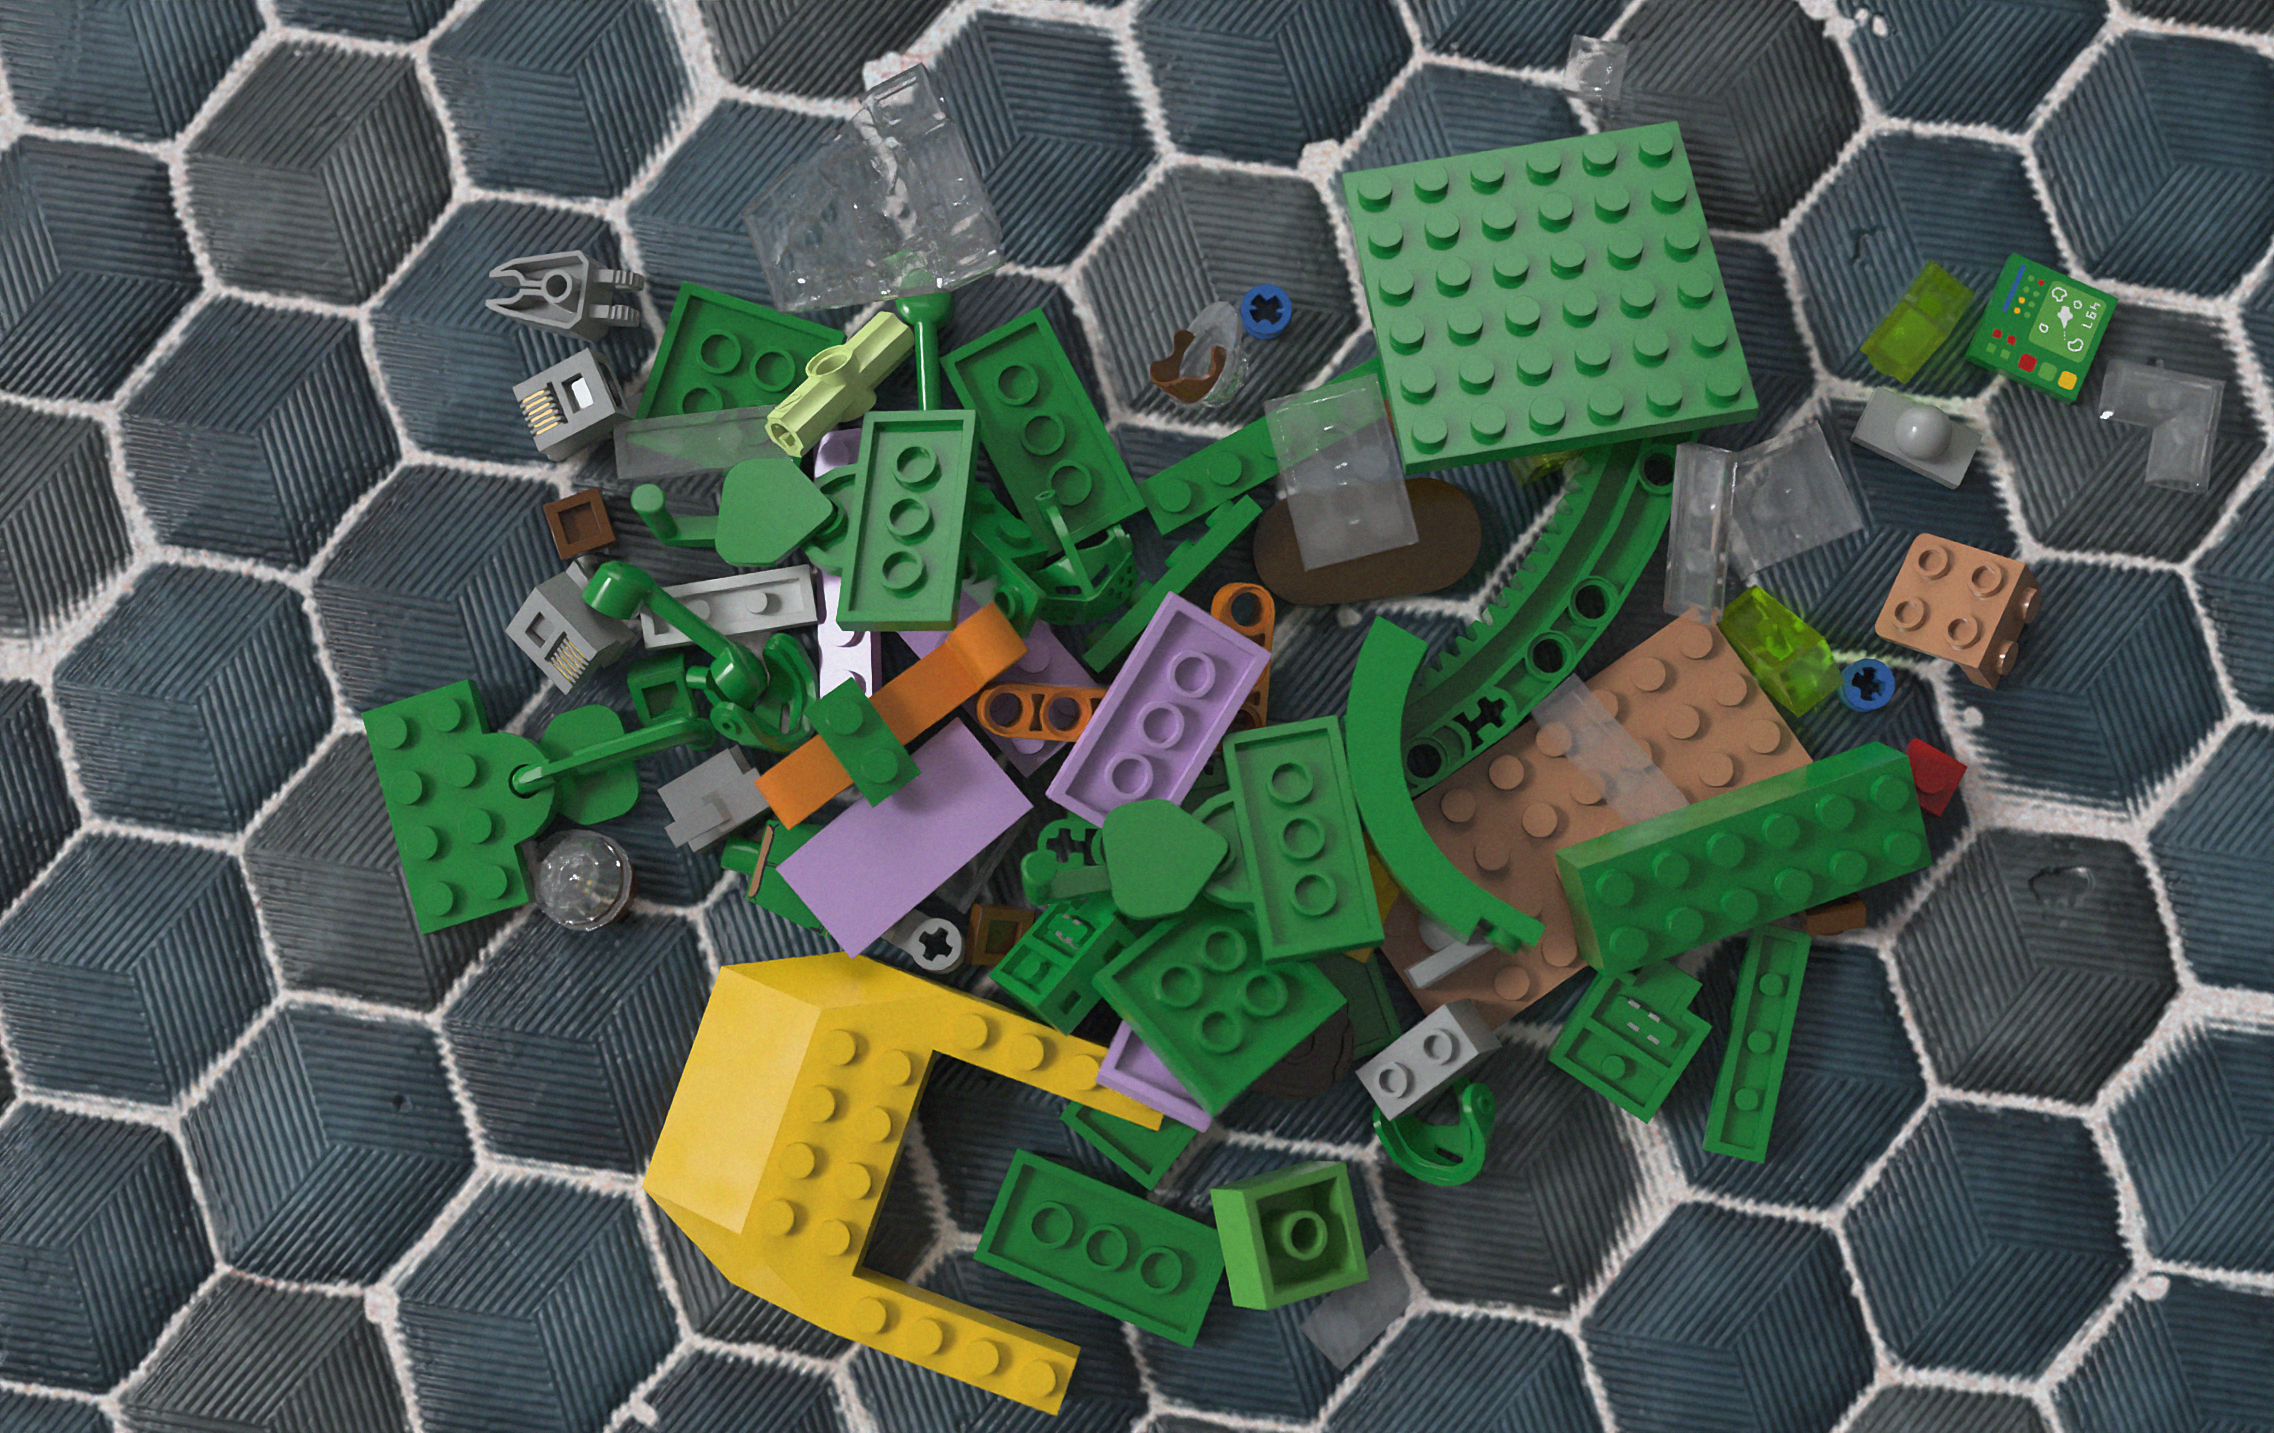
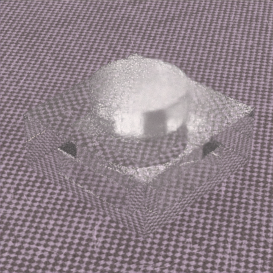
(1594, 70)

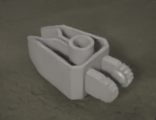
(566, 294)

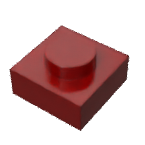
(1933, 775)

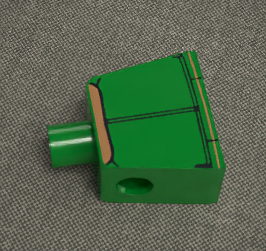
(766, 884)

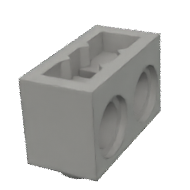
(1428, 1059)

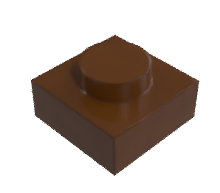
(581, 524)
(1834, 916)
(995, 932)

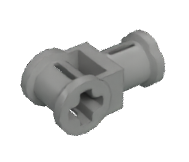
(913, 931)

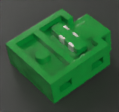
(1061, 953)
(1632, 1036)

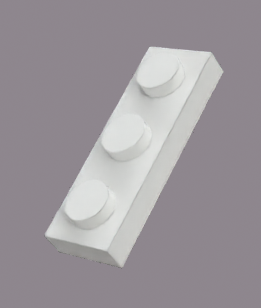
(739, 605)

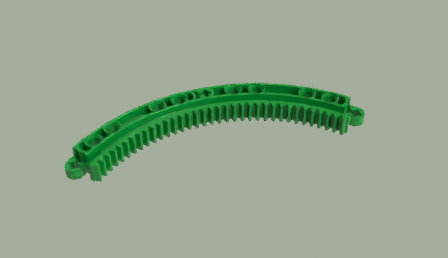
(1593, 545)

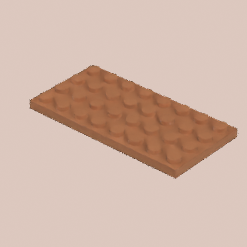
(1523, 800)

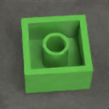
(1289, 1234)

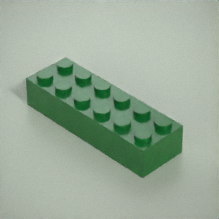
(1743, 858)

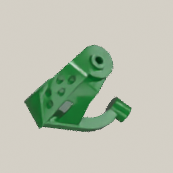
(1080, 567)
(791, 684)
(1415, 1143)

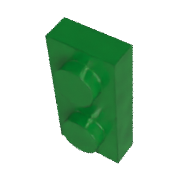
(862, 742)

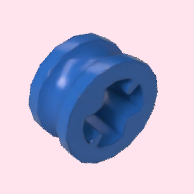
(1267, 295)
(1880, 675)

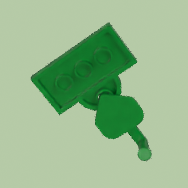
(895, 528)
(461, 788)
(1288, 840)

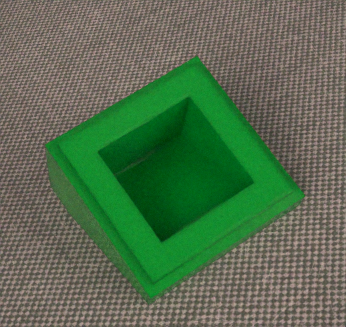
(661, 689)

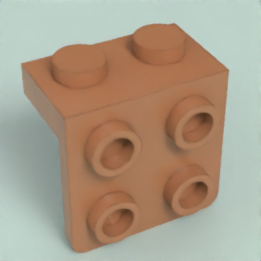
(1960, 607)

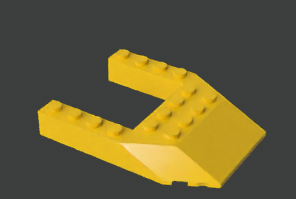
(799, 1127)

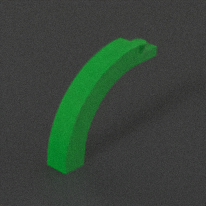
(1385, 809)

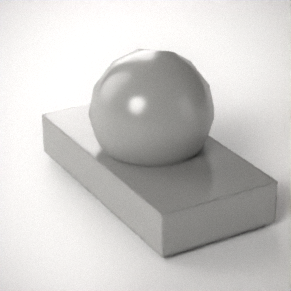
(1916, 437)
(1448, 953)

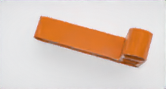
(1036, 698)
(909, 705)

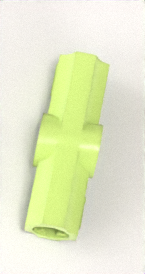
(840, 384)

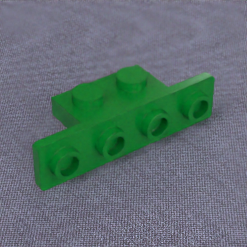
(996, 560)

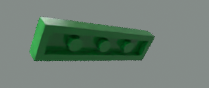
(1186, 567)
(1757, 1042)

